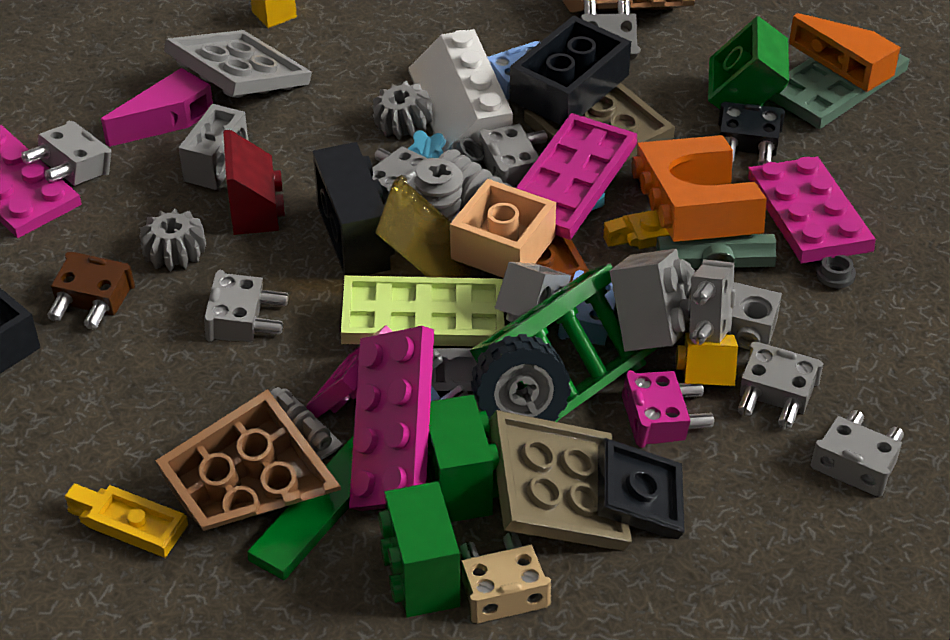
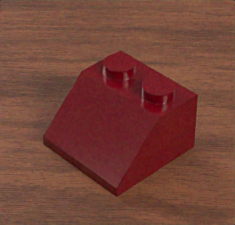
(252, 186)

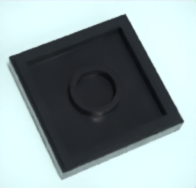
(640, 489)

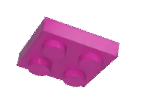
(340, 384)

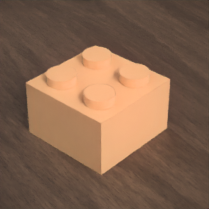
(502, 228)

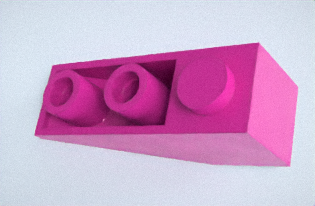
(161, 109)

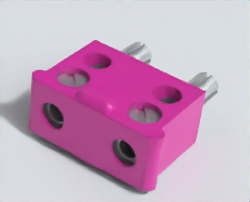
(658, 407)

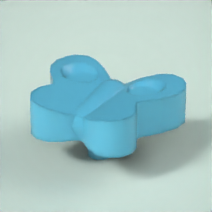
(428, 146)

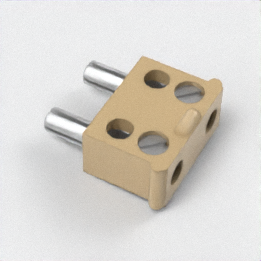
(504, 581)

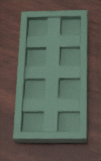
(823, 95)

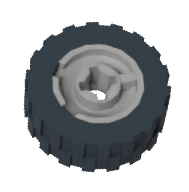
(526, 361)

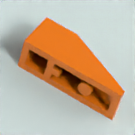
(847, 50)

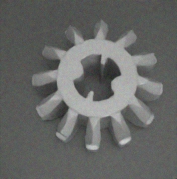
(402, 110)
(172, 239)

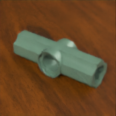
(743, 250)

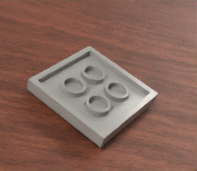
(237, 62)

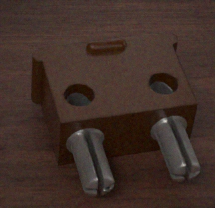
(90, 285)

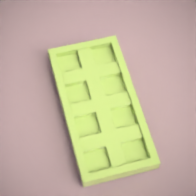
(456, 308)

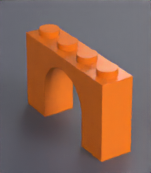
(688, 193)

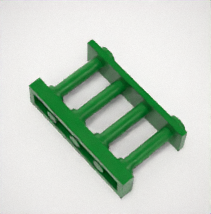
(563, 310)

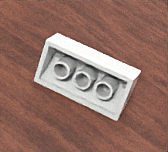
(461, 87)

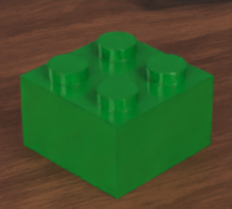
(749, 66)
(462, 457)
(420, 549)

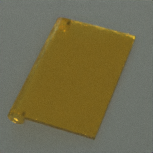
(419, 232)

